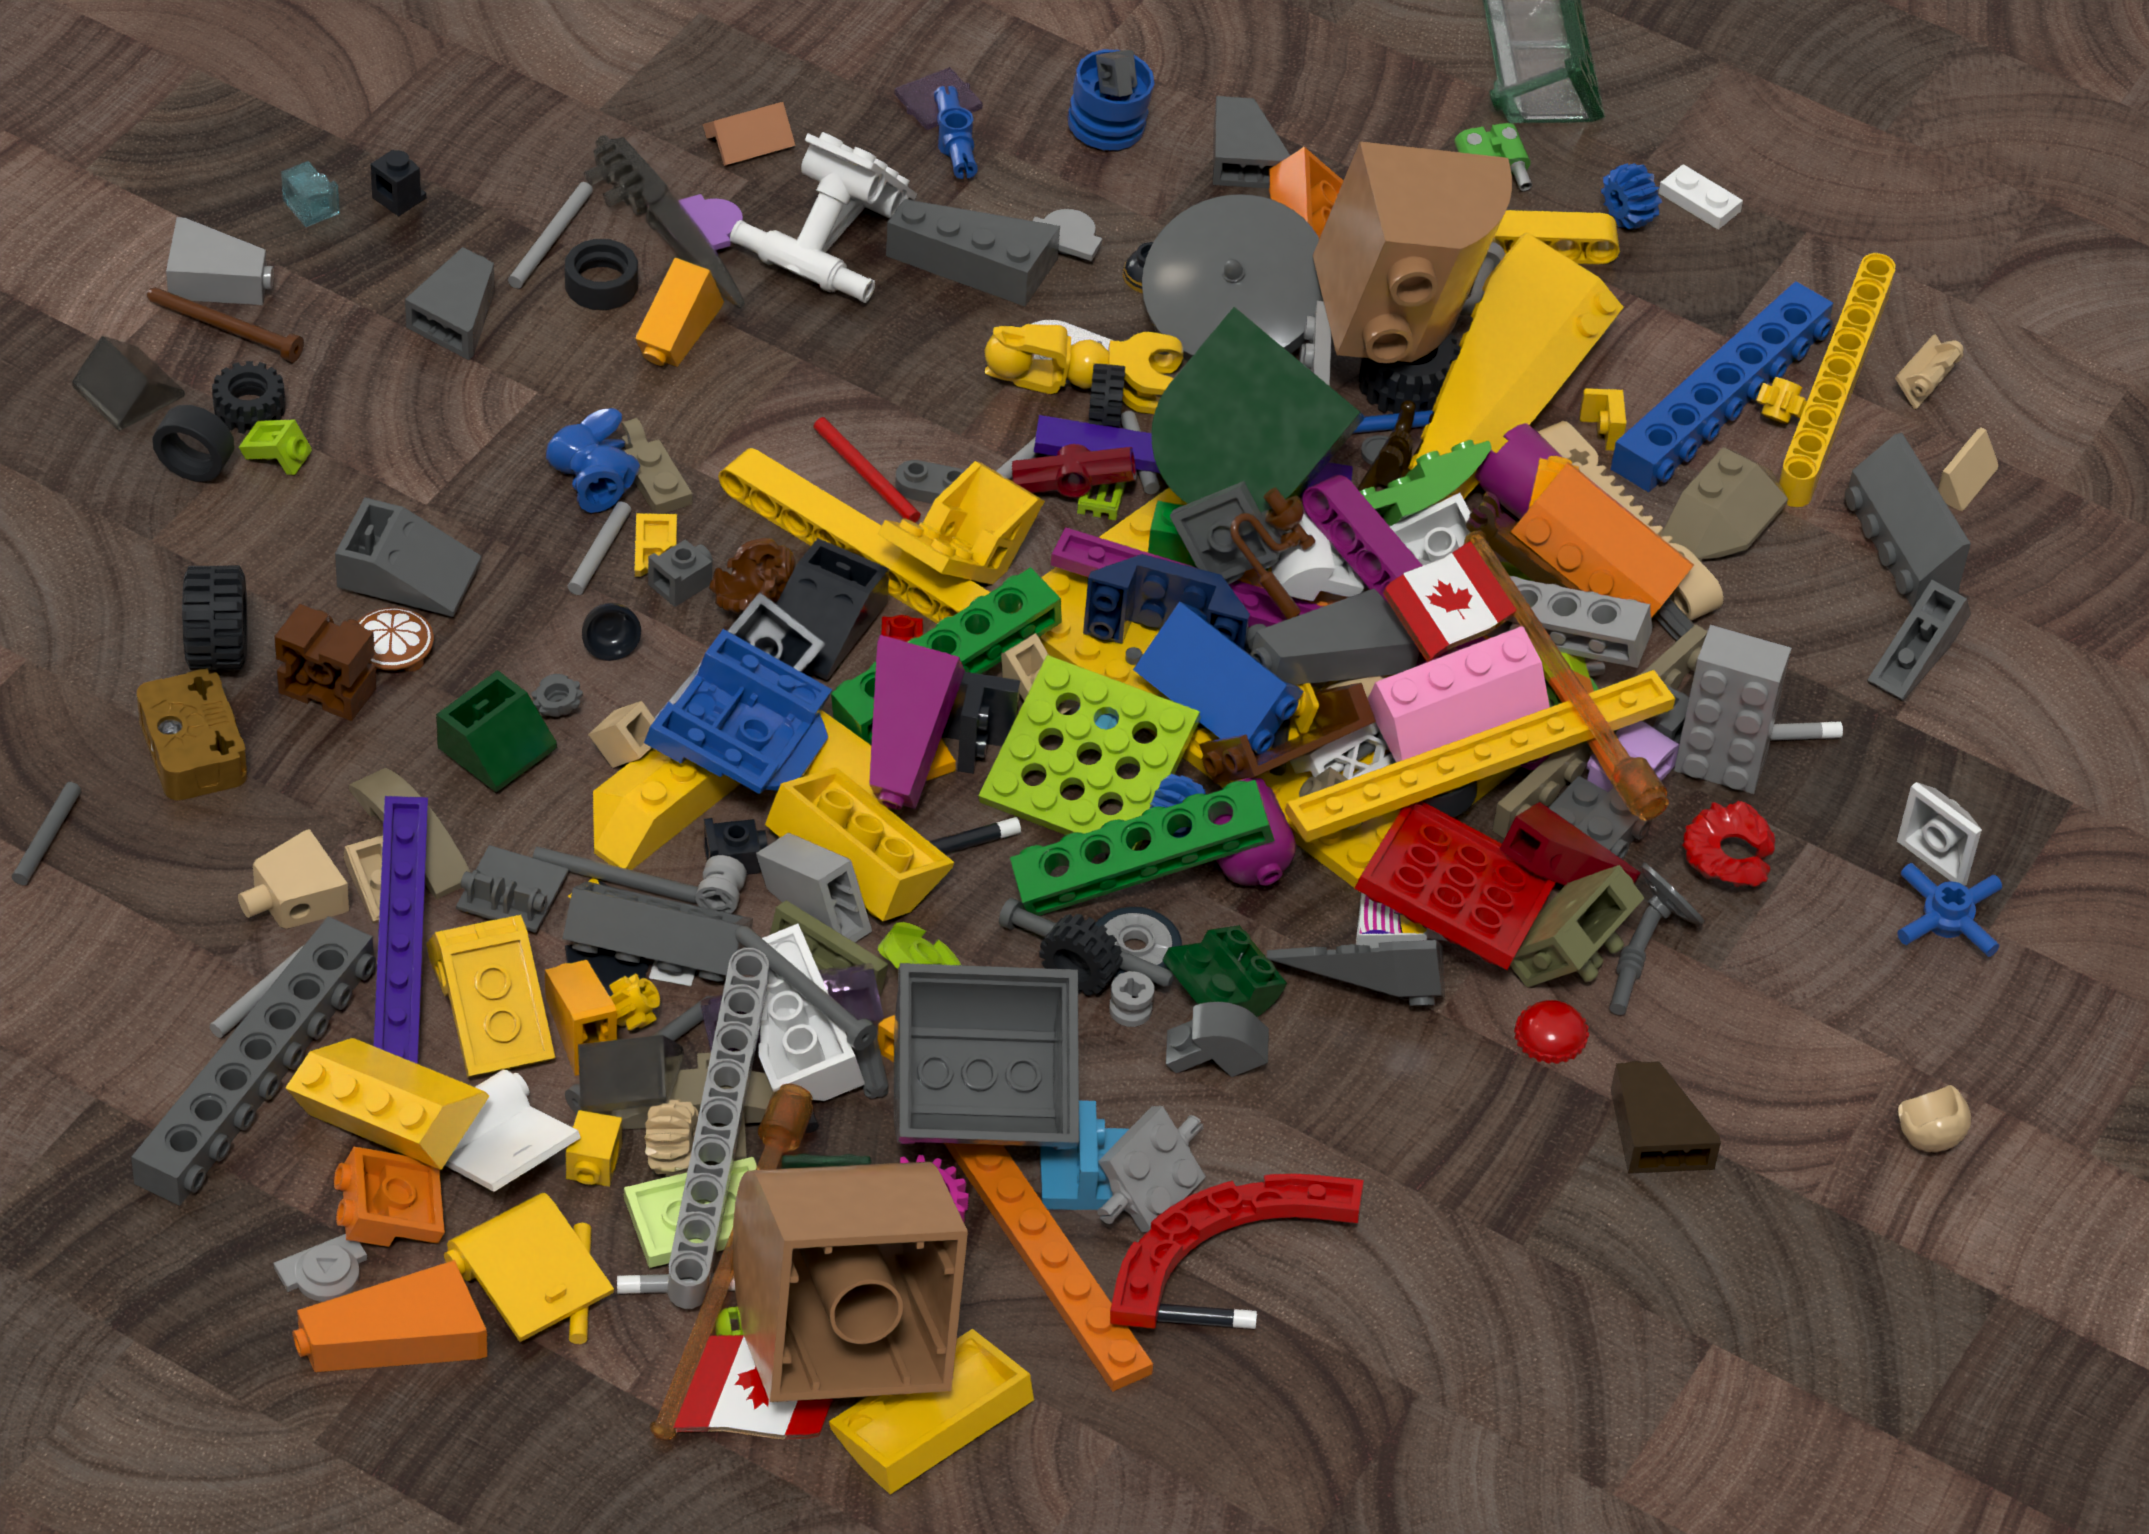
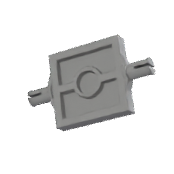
(1151, 1168)

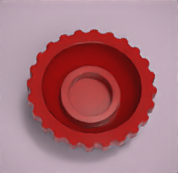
(1551, 1031)

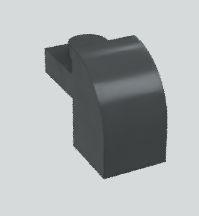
(1219, 1033)

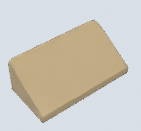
(1968, 471)

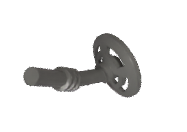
(1632, 958)

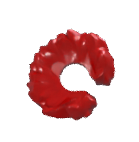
(1718, 823)

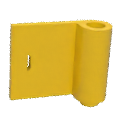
(530, 1266)

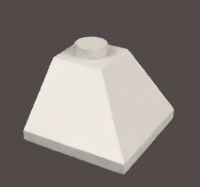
(1939, 832)

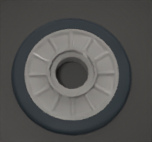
(1144, 925)

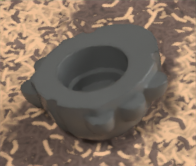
(557, 695)

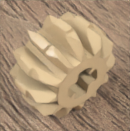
(670, 1136)

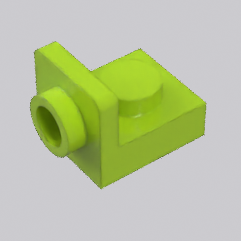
(277, 440)

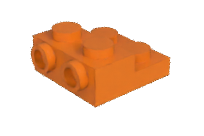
(388, 1198)

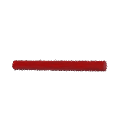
(866, 470)

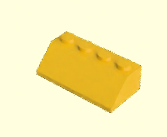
(888, 856)
(387, 1099)

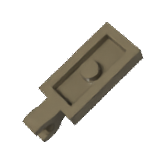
(658, 476)

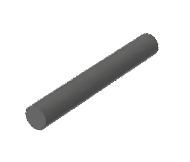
(46, 833)

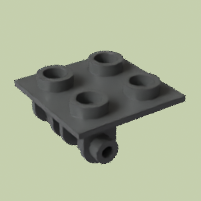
(511, 886)

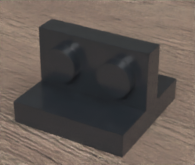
(981, 716)

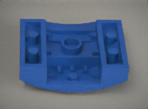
(745, 717)

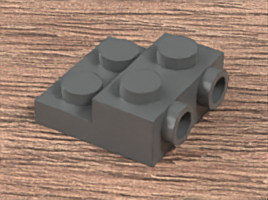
(1207, 534)
(1600, 815)

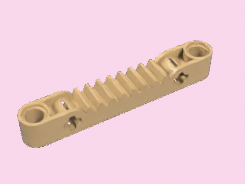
(1699, 589)

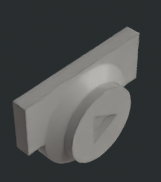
(1076, 233)
(324, 1269)

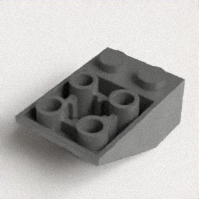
(404, 559)

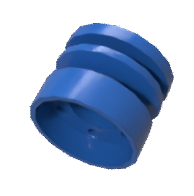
(1106, 119)

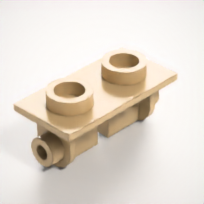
(1928, 369)

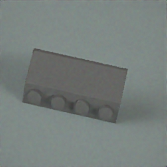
(1907, 519)
(653, 928)

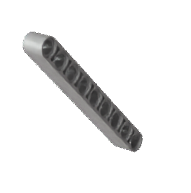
(714, 1142)

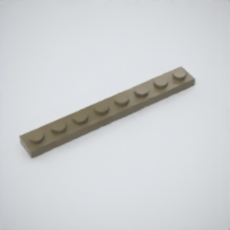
(1569, 763)

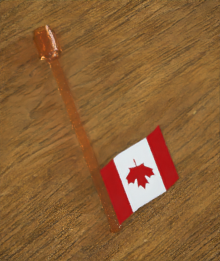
(1474, 595)
(716, 1376)

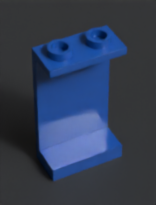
(1217, 677)

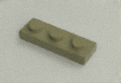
(825, 944)

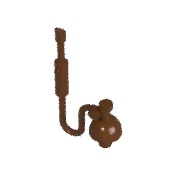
(1283, 517)

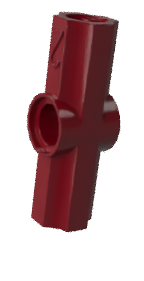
(1075, 470)

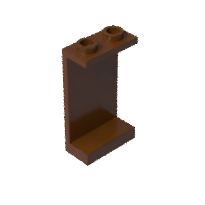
(1338, 714)

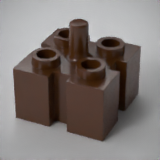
(325, 661)

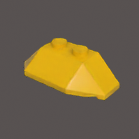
(651, 805)

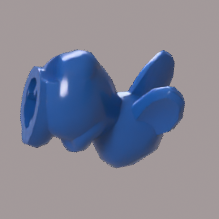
(598, 463)

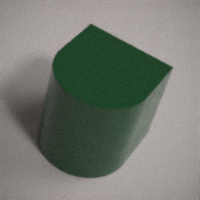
(1248, 417)

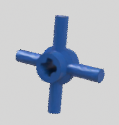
(1949, 909)

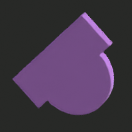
(713, 217)

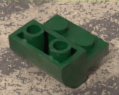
(1227, 970)

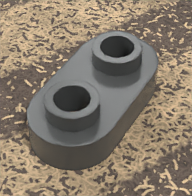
(924, 479)

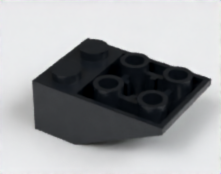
(835, 599)

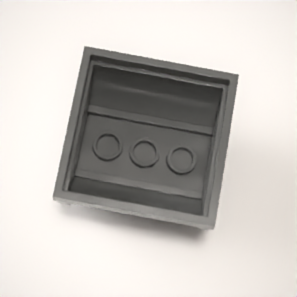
(986, 1056)

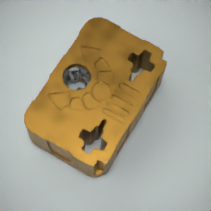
(191, 734)

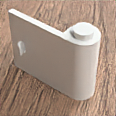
(508, 1135)

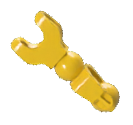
(1012, 359)

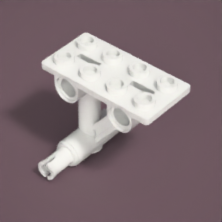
(847, 185)

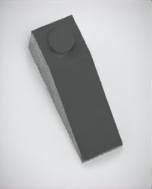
(1921, 640)

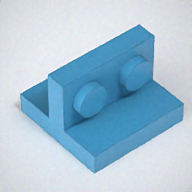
(1074, 1176)

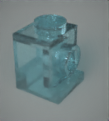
(309, 194)

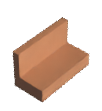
(751, 133)

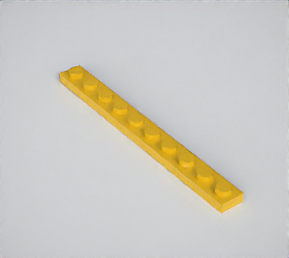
(1473, 758)

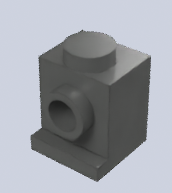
(680, 571)

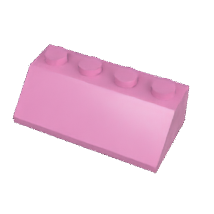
(1459, 694)

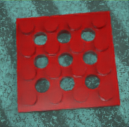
(1455, 882)

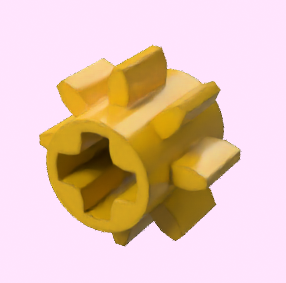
(1781, 400)
(634, 1001)

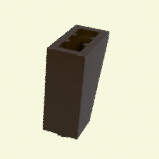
(1659, 1122)

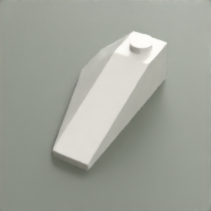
(1435, 530)
(795, 1037)

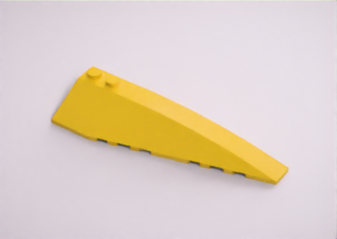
(1522, 346)

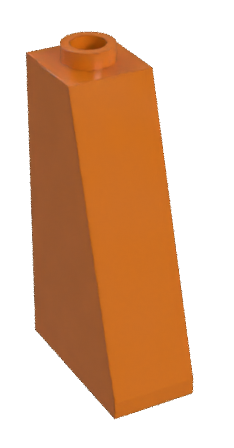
(394, 1324)

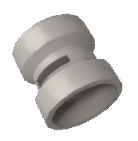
(721, 884)

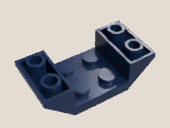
(1149, 590)

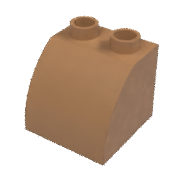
(1407, 246)

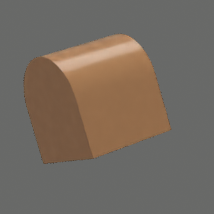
(849, 1279)

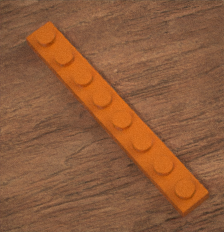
(1053, 1262)

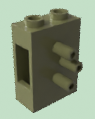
(1576, 926)

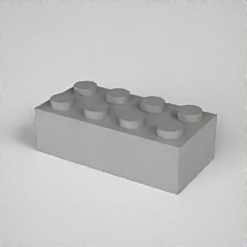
(1732, 709)

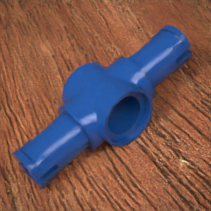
(955, 132)

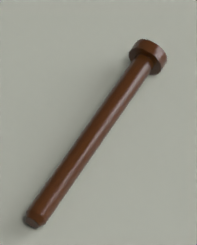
(289, 346)

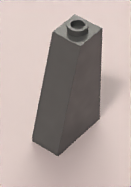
(1337, 642)

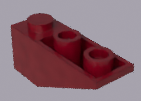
(1557, 848)

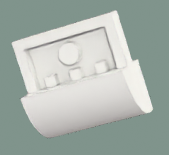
(1316, 568)

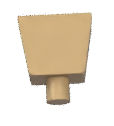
(296, 884)

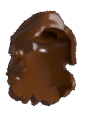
(756, 568)

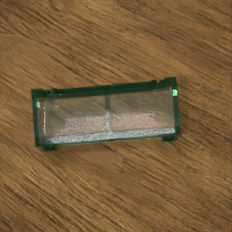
(1542, 62)

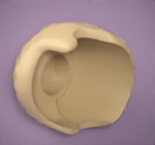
(1935, 1119)

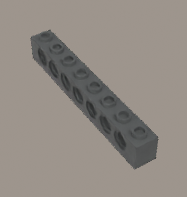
(253, 1061)

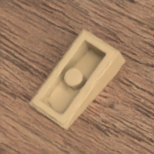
(364, 867)

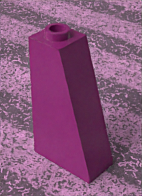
(909, 716)

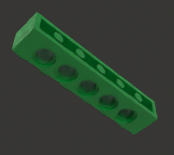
(975, 635)
(1162, 857)

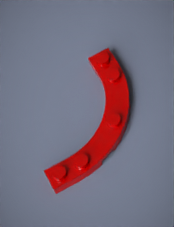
(1210, 1212)

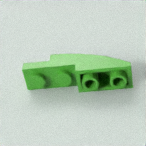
(1428, 482)

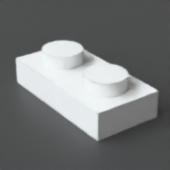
(1700, 196)

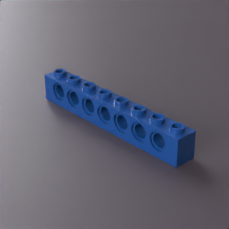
(1722, 387)

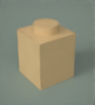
(623, 734)

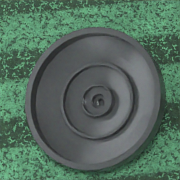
(1228, 256)

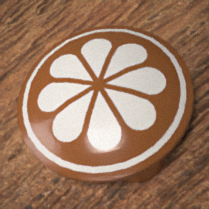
(400, 638)

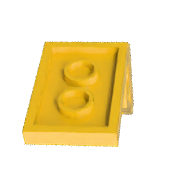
(970, 526)
(492, 994)

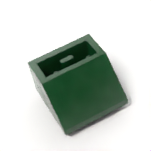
(494, 731)

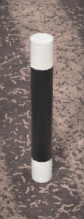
(977, 836)
(1207, 1316)

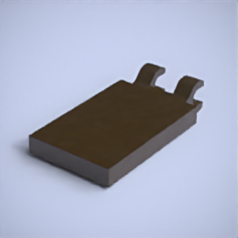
(1501, 540)

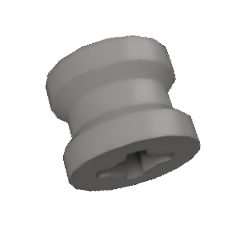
(1130, 1010)

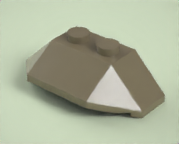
(1725, 506)

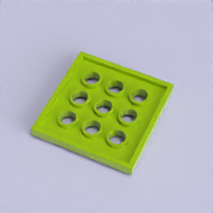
(1097, 696)

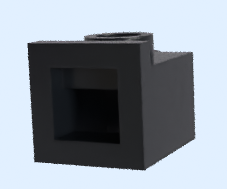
(396, 182)
(735, 840)

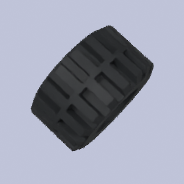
(1414, 381)
(214, 617)

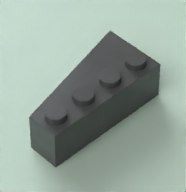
(974, 248)

